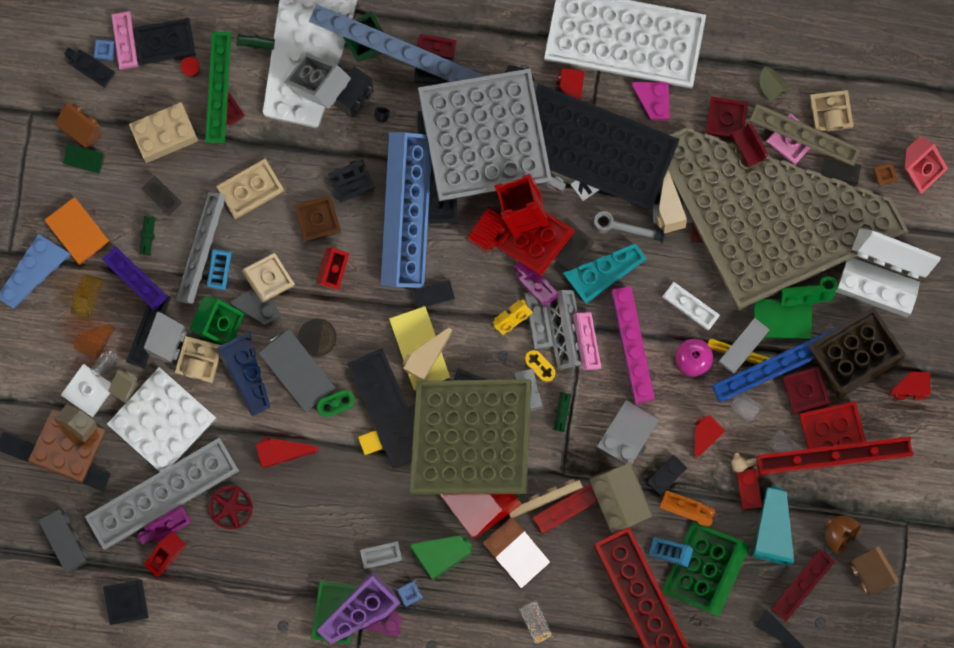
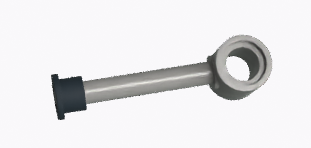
(658, 235)

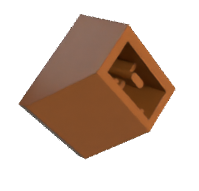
(77, 126)

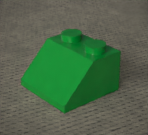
(216, 320)

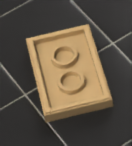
(250, 188)

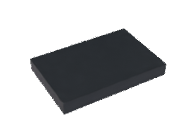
(164, 41)

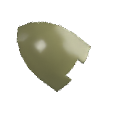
(772, 84)

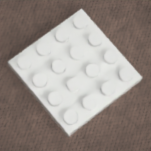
(161, 420)

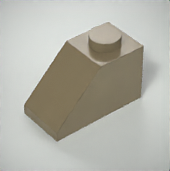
(76, 422)

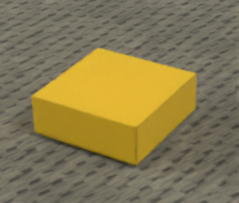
(370, 442)

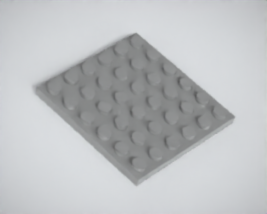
(483, 133)

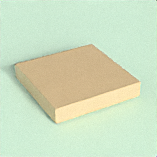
(268, 277)

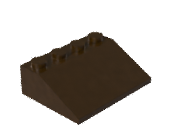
(856, 353)

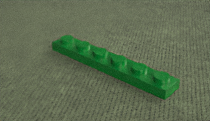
(218, 88)

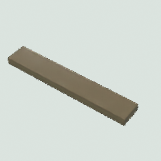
(805, 134)

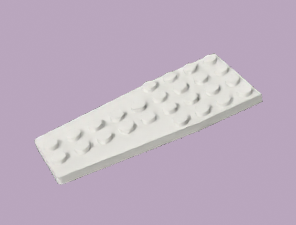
(294, 38)

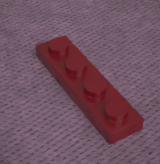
(802, 585)

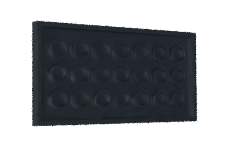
(604, 147)

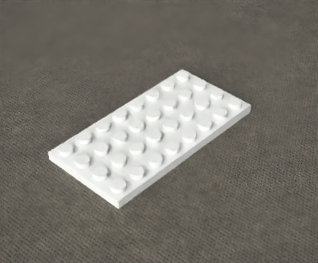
(627, 39)

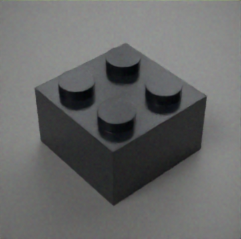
(357, 90)

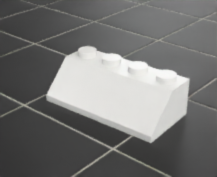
(895, 253)
(878, 287)

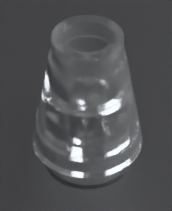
(104, 362)

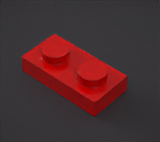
(749, 489)

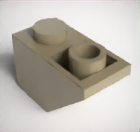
(123, 385)

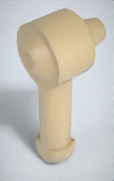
(740, 464)

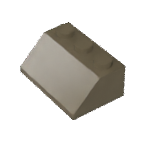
(621, 497)

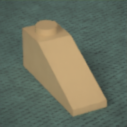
(671, 213)
(425, 356)

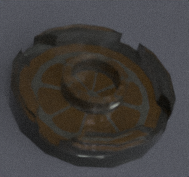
(317, 337)

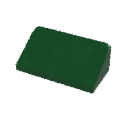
(83, 158)

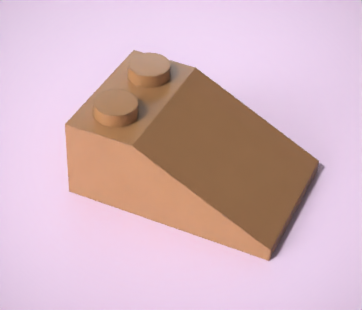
(873, 571)

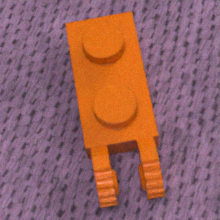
(687, 508)

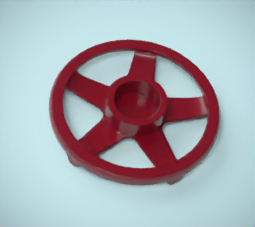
(230, 507)

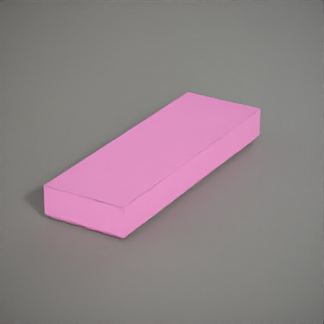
(124, 40)
(587, 341)

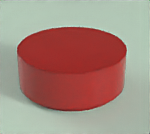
(190, 67)

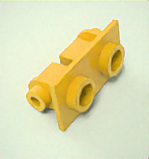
(505, 321)

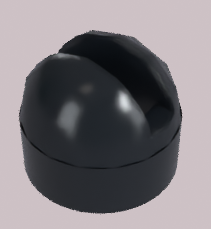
(381, 114)

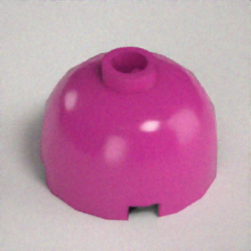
(689, 364)

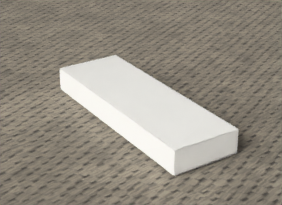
(690, 306)

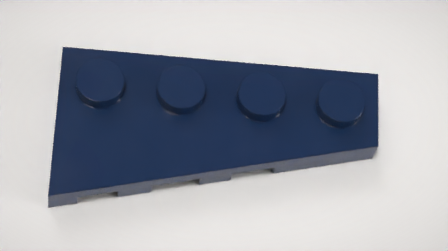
(243, 368)

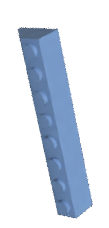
(406, 210)

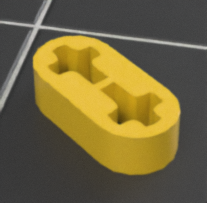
(543, 363)

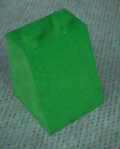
(441, 554)

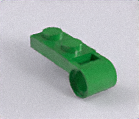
(810, 294)

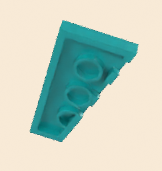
(597, 276)

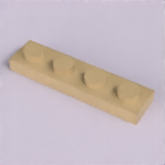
(552, 495)

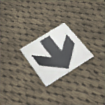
(583, 190)

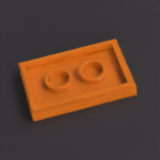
(77, 231)

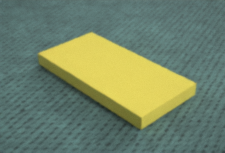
(413, 331)

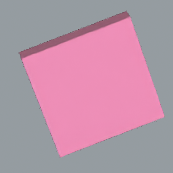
(787, 148)

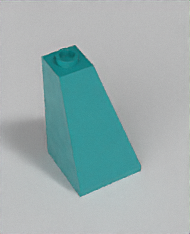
(773, 530)

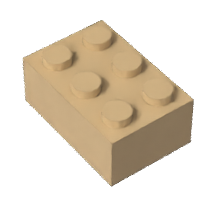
(163, 132)

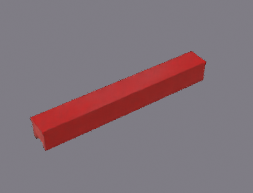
(834, 456)

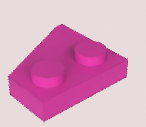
(654, 99)

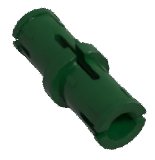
(255, 42)
(147, 235)
(562, 412)

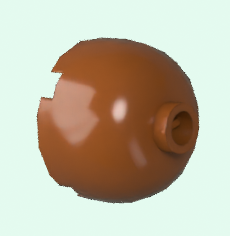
(840, 532)

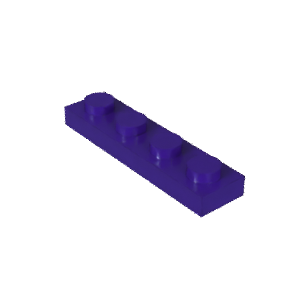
(135, 278)

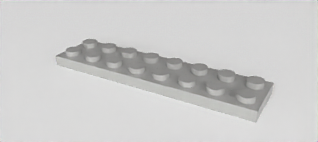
(161, 493)

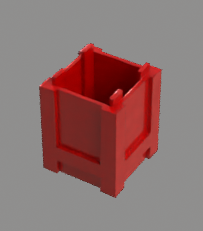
(522, 205)

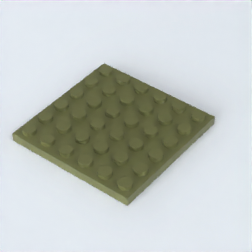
(471, 437)

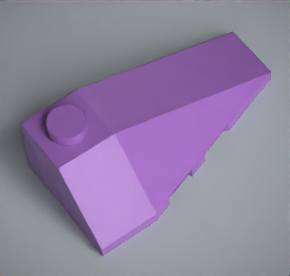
(365, 605)

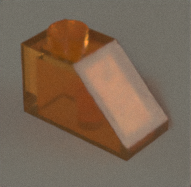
(93, 341)

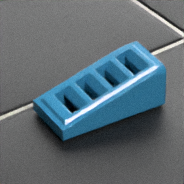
(227, 262)
(682, 555)

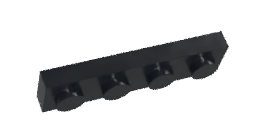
(138, 355)

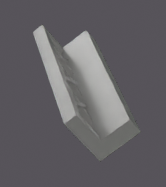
(565, 309)

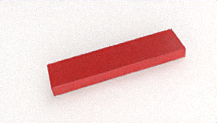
(565, 509)

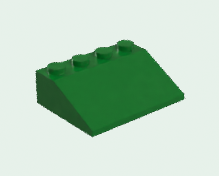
(710, 571)

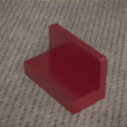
(749, 145)

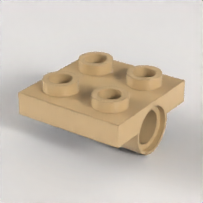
(831, 111)
(198, 360)

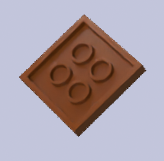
(64, 452)

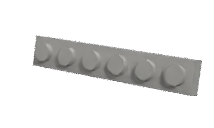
(200, 248)

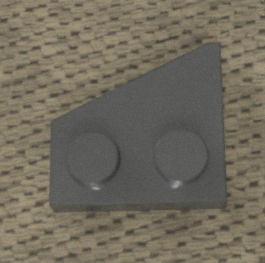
(253, 307)

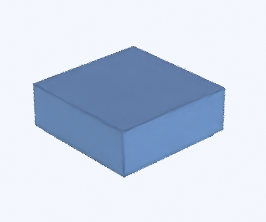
(104, 50)
(409, 593)

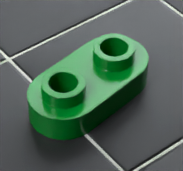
(336, 404)

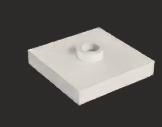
(87, 391)

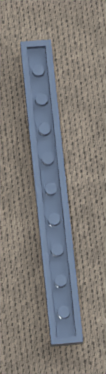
(390, 45)

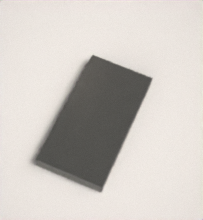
(296, 370)

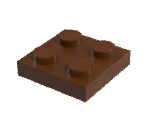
(317, 219)

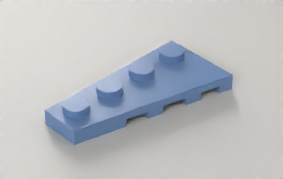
(32, 270)

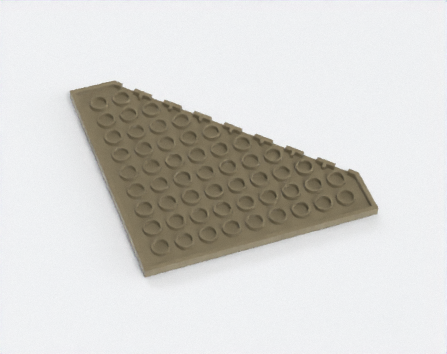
(772, 219)

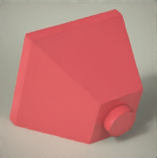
(924, 163)

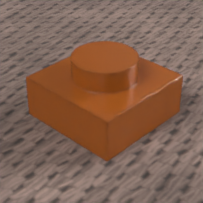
(885, 174)

